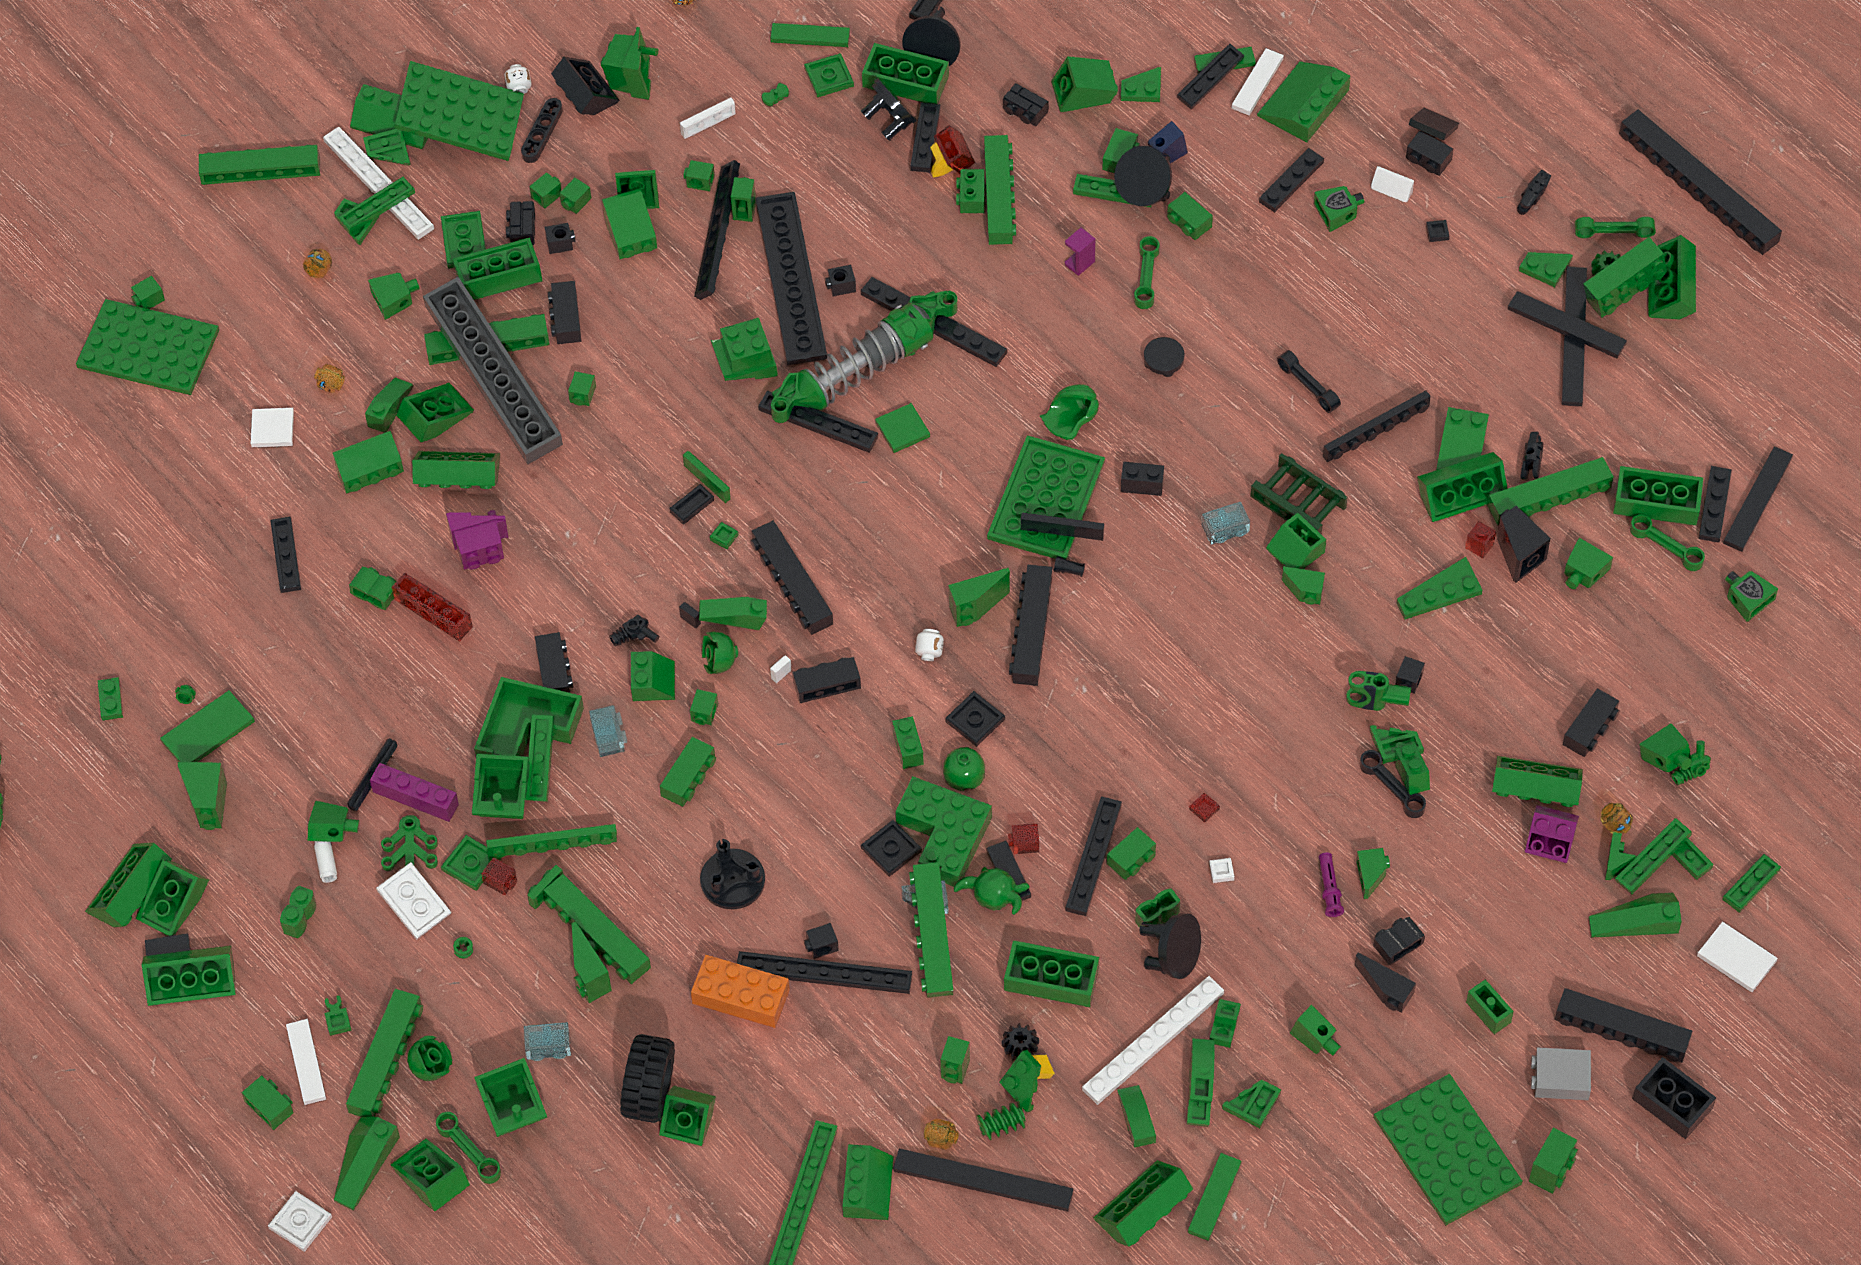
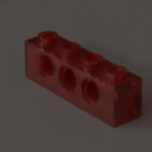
(432, 607)

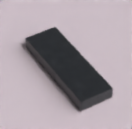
(1002, 858)

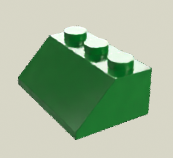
(368, 462)
(867, 1183)

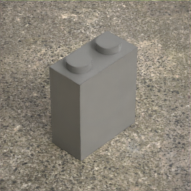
(1561, 1073)

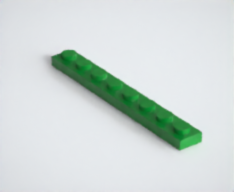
(804, 1194)

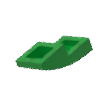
(1225, 1023)

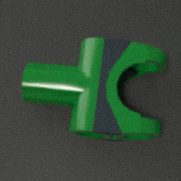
(1376, 691)

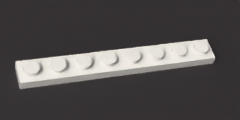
(376, 180)
(1153, 1040)

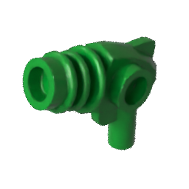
(1698, 767)

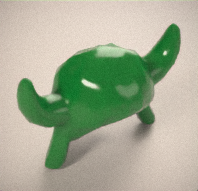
(994, 889)

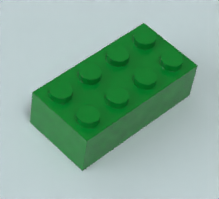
(906, 73)
(1625, 277)
(1658, 495)
(1051, 973)

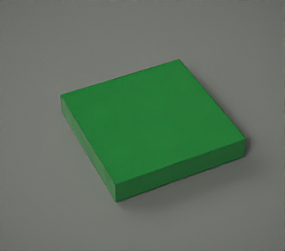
(829, 75)
(902, 428)
(468, 862)

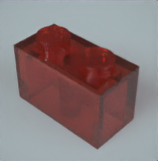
(954, 149)

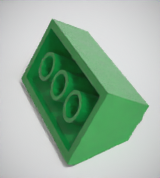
(376, 113)
(498, 269)
(1676, 291)
(455, 468)
(1461, 486)
(1537, 781)
(127, 885)
(189, 975)
(1144, 1203)

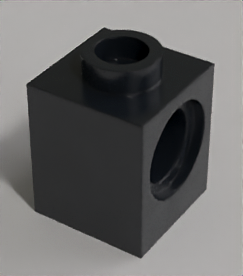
(559, 238)
(841, 280)
(1410, 673)
(821, 941)

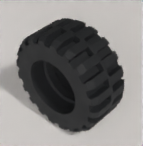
(647, 1078)

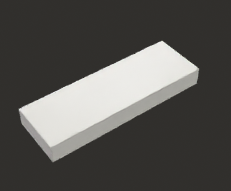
(707, 118)

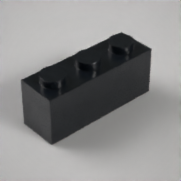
(564, 312)
(552, 662)
(826, 679)
(1591, 723)

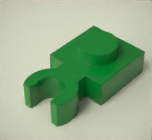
(337, 1018)

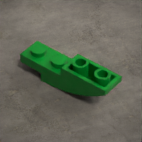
(1200, 1082)

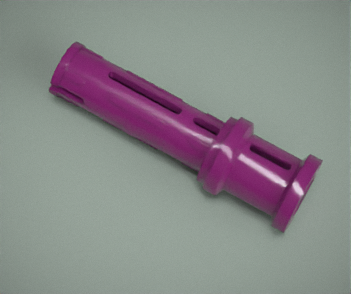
(1331, 893)

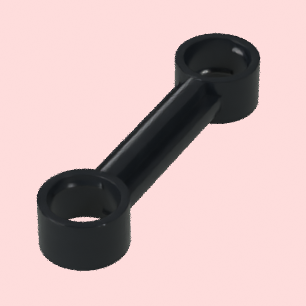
(1290, 364)
(1392, 784)

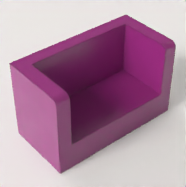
(1084, 247)

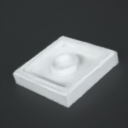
(272, 427)
(300, 1221)

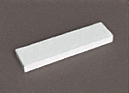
(1257, 81)
(306, 1062)

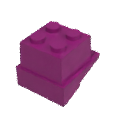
(477, 537)

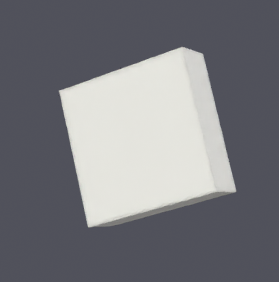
(780, 669)
(1221, 870)

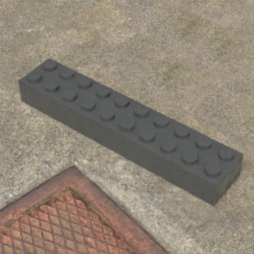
(493, 370)

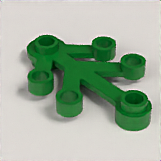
(409, 848)

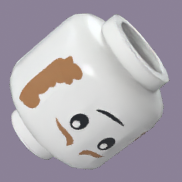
(518, 79)
(929, 644)

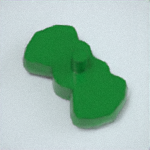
(775, 95)

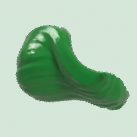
(1071, 410)

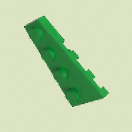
(1443, 589)

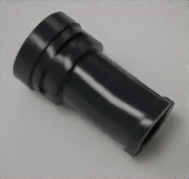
(1064, 565)

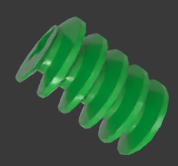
(1001, 1121)

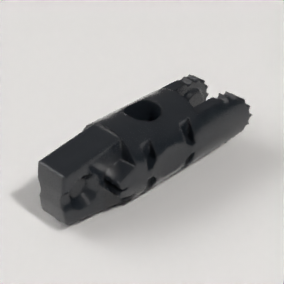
(1533, 192)
(1532, 456)

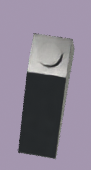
(1388, 985)

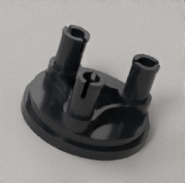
(932, 37)
(887, 99)
(1143, 176)
(732, 877)
(1177, 947)

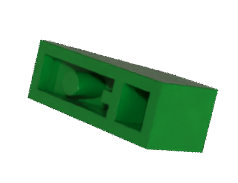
(386, 404)
(737, 611)

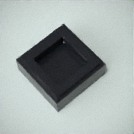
(1437, 230)
(689, 614)

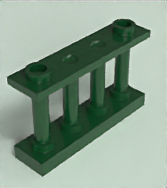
(1279, 503)

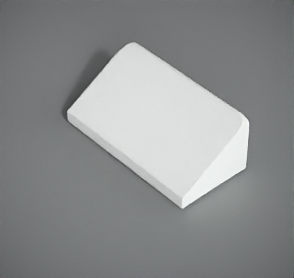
(1392, 184)

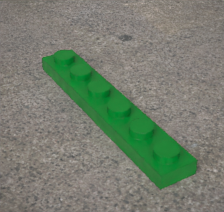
(551, 840)

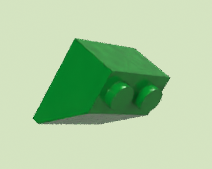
(652, 677)
(687, 1115)

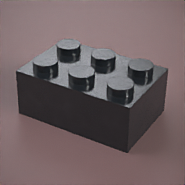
(1674, 1098)

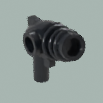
(632, 630)

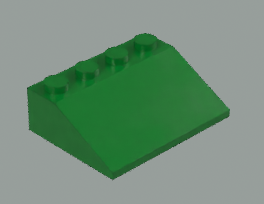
(1306, 99)

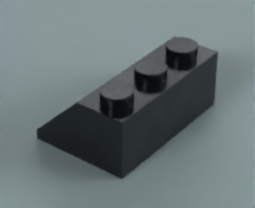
(584, 86)

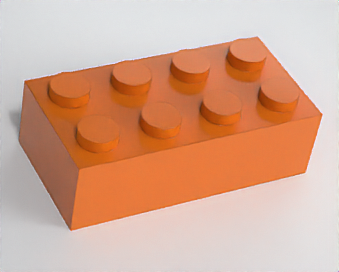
(740, 991)

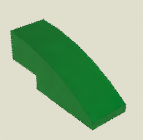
(1137, 1116)

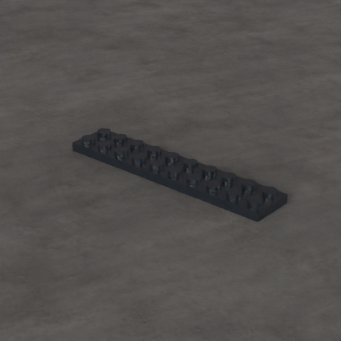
(791, 278)

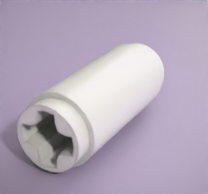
(325, 861)

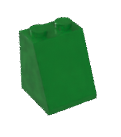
(1084, 83)
(629, 224)
(206, 791)

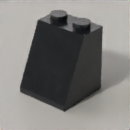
(1521, 543)

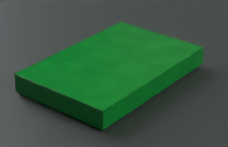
(462, 235)

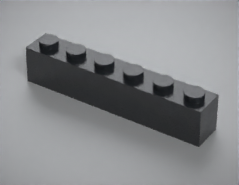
(791, 577)
(1032, 625)
(1623, 1025)

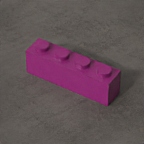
(414, 792)

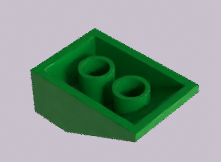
(644, 180)
(433, 411)
(1462, 436)
(977, 595)
(171, 897)
(591, 974)
(431, 1174)

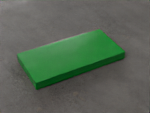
(207, 729)

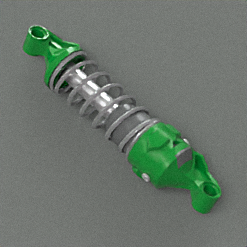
(896, 337)

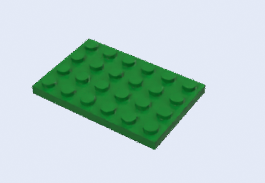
(459, 110)
(147, 347)
(1046, 482)
(1447, 1149)

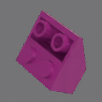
(1551, 834)

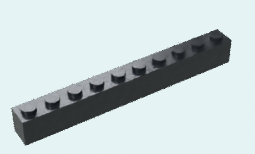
(1700, 182)

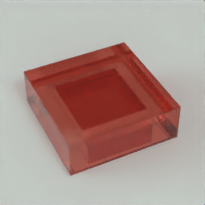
(1204, 807)

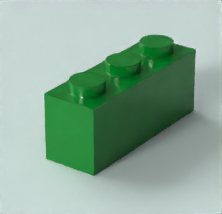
(688, 772)

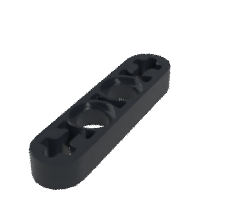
(538, 129)

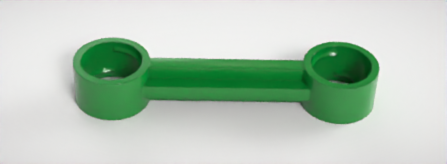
(1587, 227)
(1146, 272)
(1667, 542)
(468, 1147)

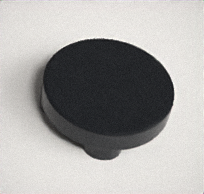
(1164, 356)

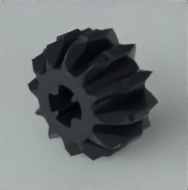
(1012, 1039)

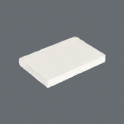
(413, 900)
(1737, 957)

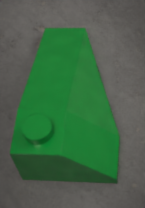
(1643, 916)
(365, 1154)

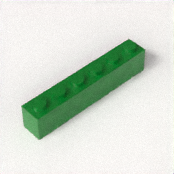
(259, 164)
(998, 189)
(512, 333)
(1553, 489)
(597, 928)
(933, 930)
(384, 1054)

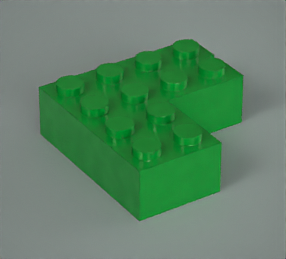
(511, 711)
(950, 820)

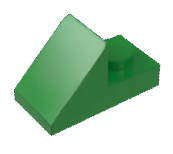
(1617, 859)

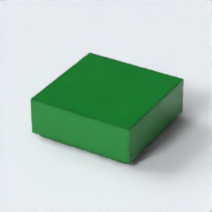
(724, 535)

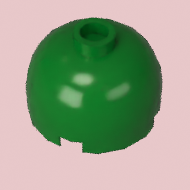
(719, 652)
(964, 769)
(429, 1059)

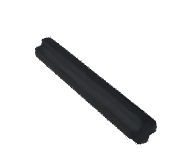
(365, 786)

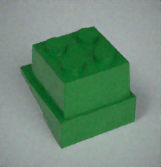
(628, 64)
(744, 352)
(500, 786)
(510, 1097)

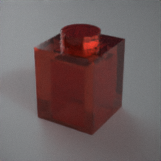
(1480, 539)
(1024, 838)
(499, 876)

